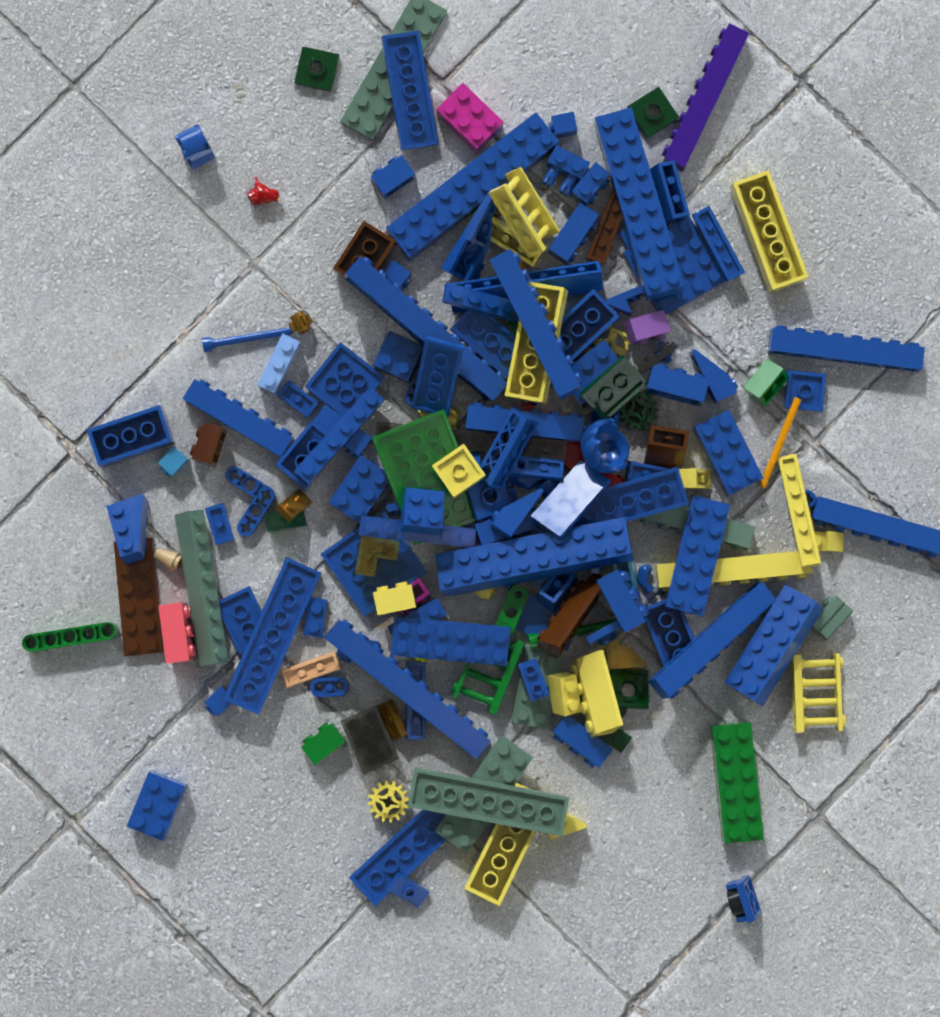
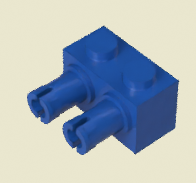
(568, 165)

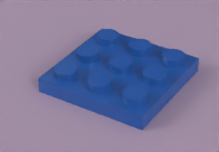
(343, 379)

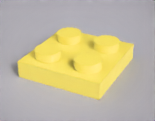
(459, 470)

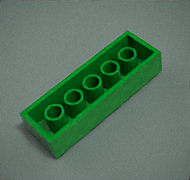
(736, 782)

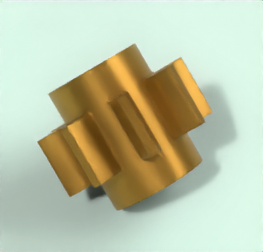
(300, 323)

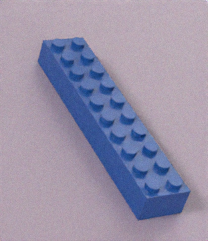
(467, 188)
(639, 204)
(419, 325)
(533, 557)

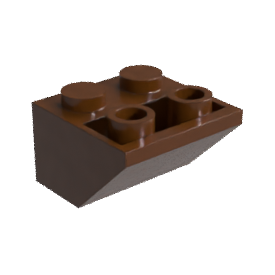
(666, 447)

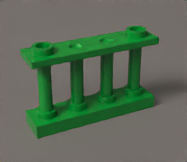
(499, 684)

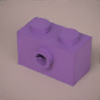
(647, 327)

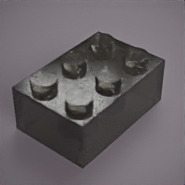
(370, 739)

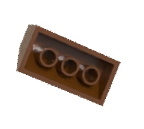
(569, 618)

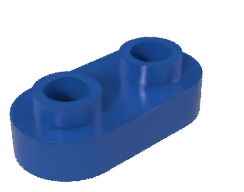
(329, 687)

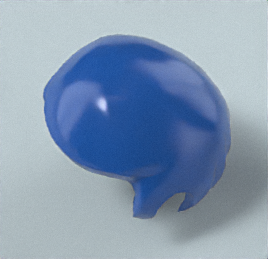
(604, 447)

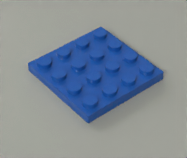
(695, 263)
(343, 561)

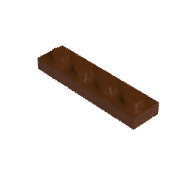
(606, 232)

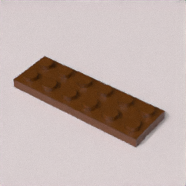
(139, 604)

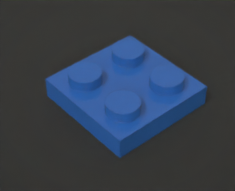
(805, 386)

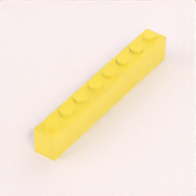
(744, 568)

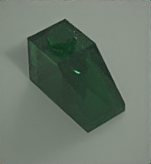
(276, 522)

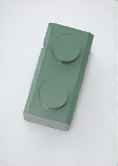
(831, 617)

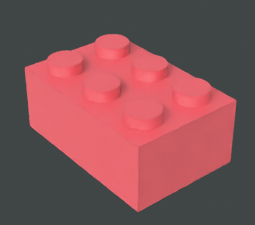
(177, 632)

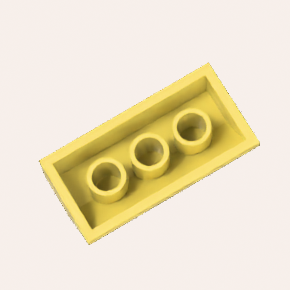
(597, 694)

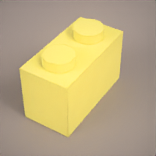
(394, 599)
(564, 693)

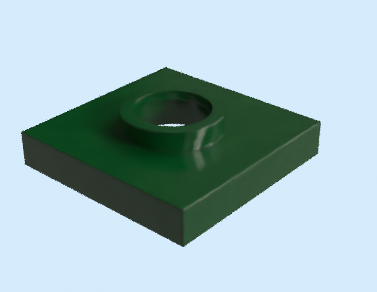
(323, 80)
(650, 125)
(638, 680)

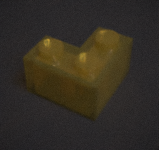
(373, 549)

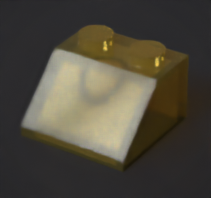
(622, 656)

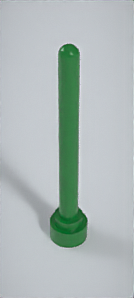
(533, 641)

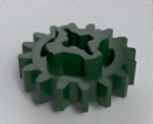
(640, 418)

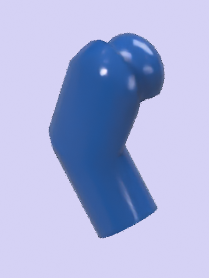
(643, 578)

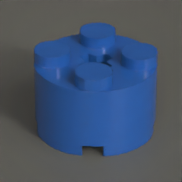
(195, 146)

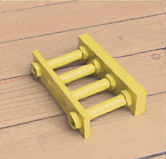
(515, 216)
(799, 702)

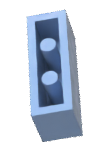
(279, 364)

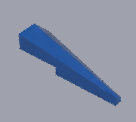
(469, 251)

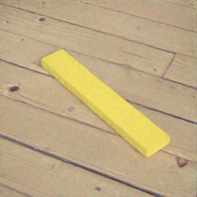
(799, 511)

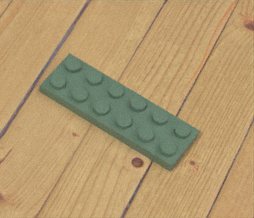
(501, 765)

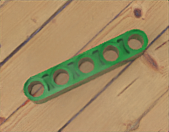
(61, 636)

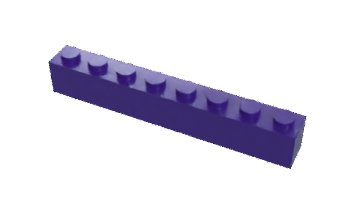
(706, 96)

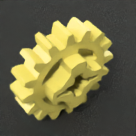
(397, 803)

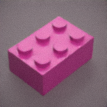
(469, 118)

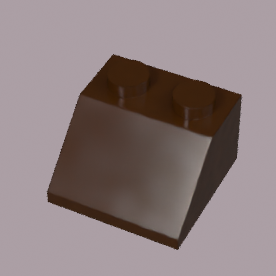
(208, 444)

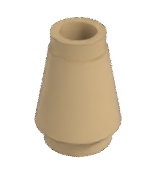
(169, 558)

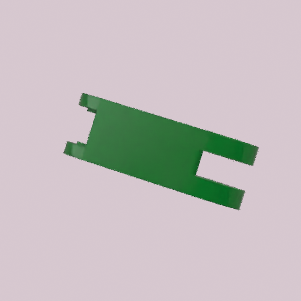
(516, 603)

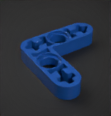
(256, 493)

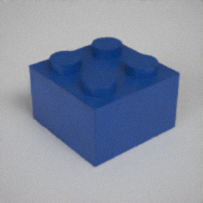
(398, 357)
(422, 511)

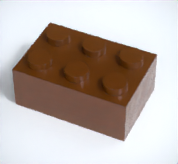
(367, 243)

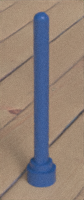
(210, 344)

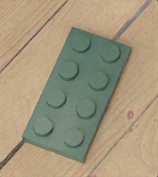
(539, 711)

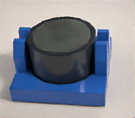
(743, 899)

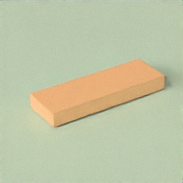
(310, 669)

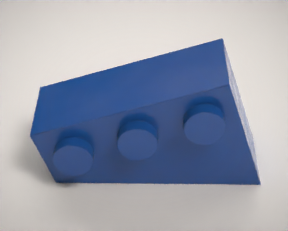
(129, 527)

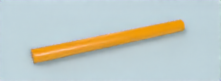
(780, 442)

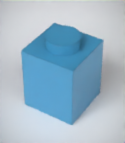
(173, 462)

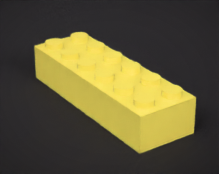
(769, 232)
(527, 374)
(499, 861)

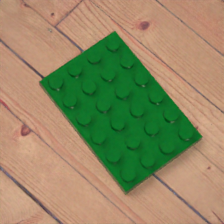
(408, 461)

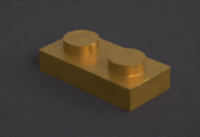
(293, 505)
(392, 719)

